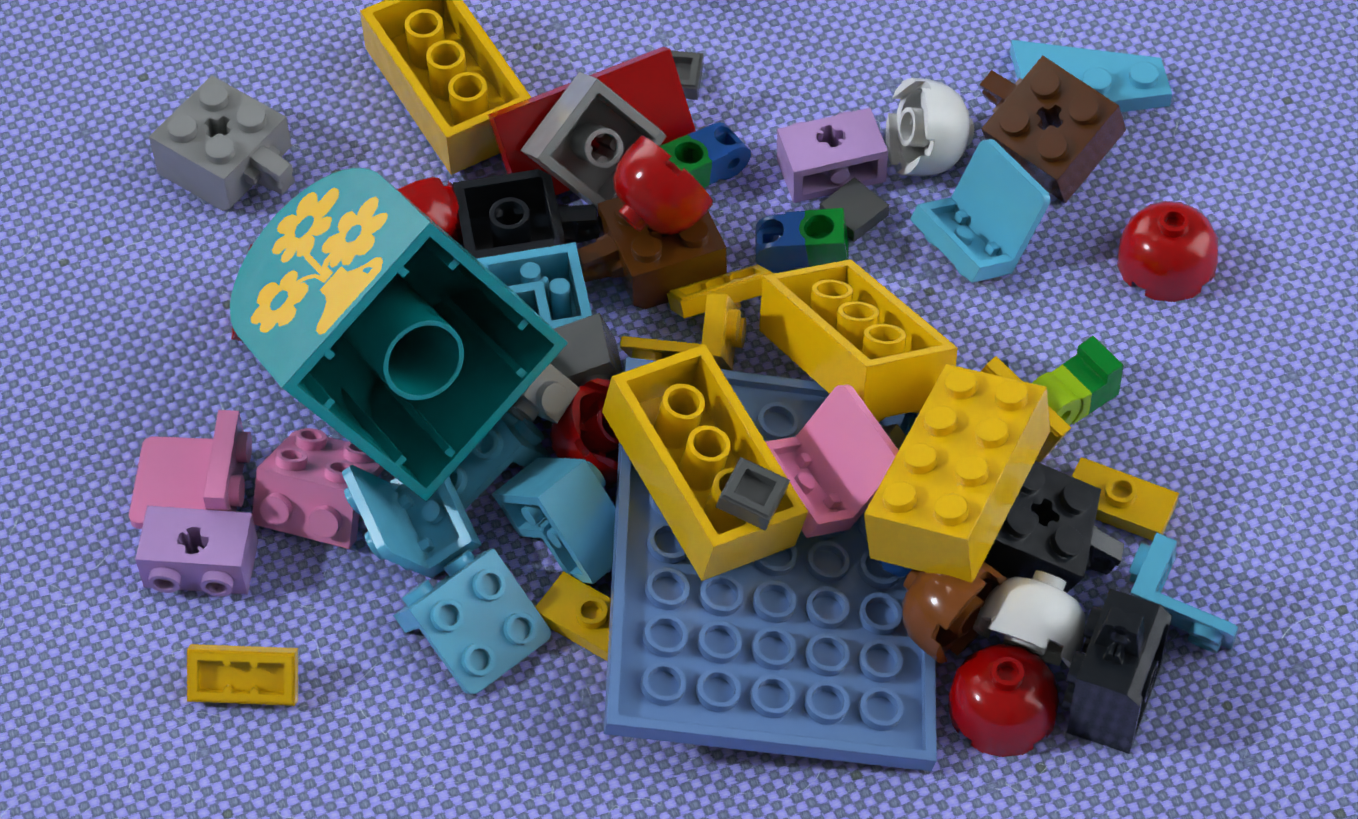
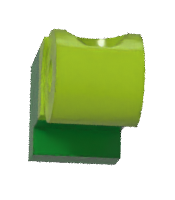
(1083, 381)

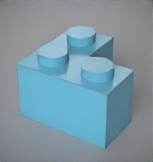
(545, 280)
(567, 509)

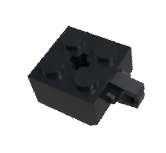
(519, 215)
(1053, 530)
(1116, 670)

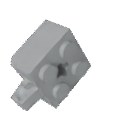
(566, 133)
(223, 145)

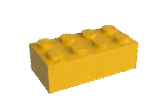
(443, 74)
(854, 333)
(684, 441)
(957, 473)

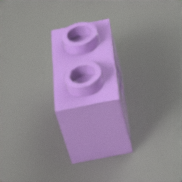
(830, 152)
(197, 550)

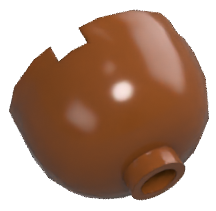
(943, 609)

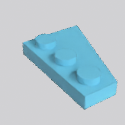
(1124, 78)

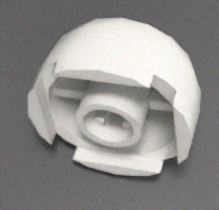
(928, 128)
(1035, 617)

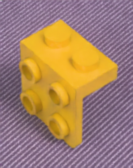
(722, 333)

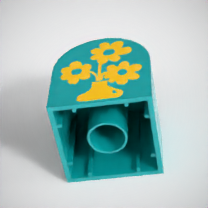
(386, 326)

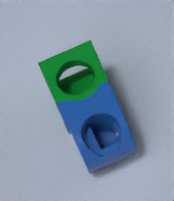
(709, 153)
(801, 239)

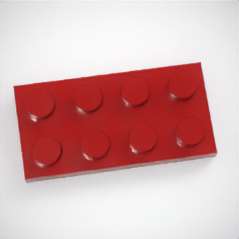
(644, 82)

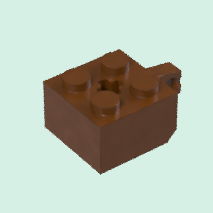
(1052, 125)
(651, 261)

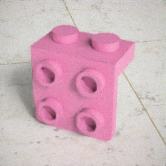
(836, 461)
(193, 470)
(303, 488)

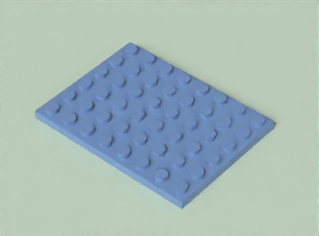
(773, 654)

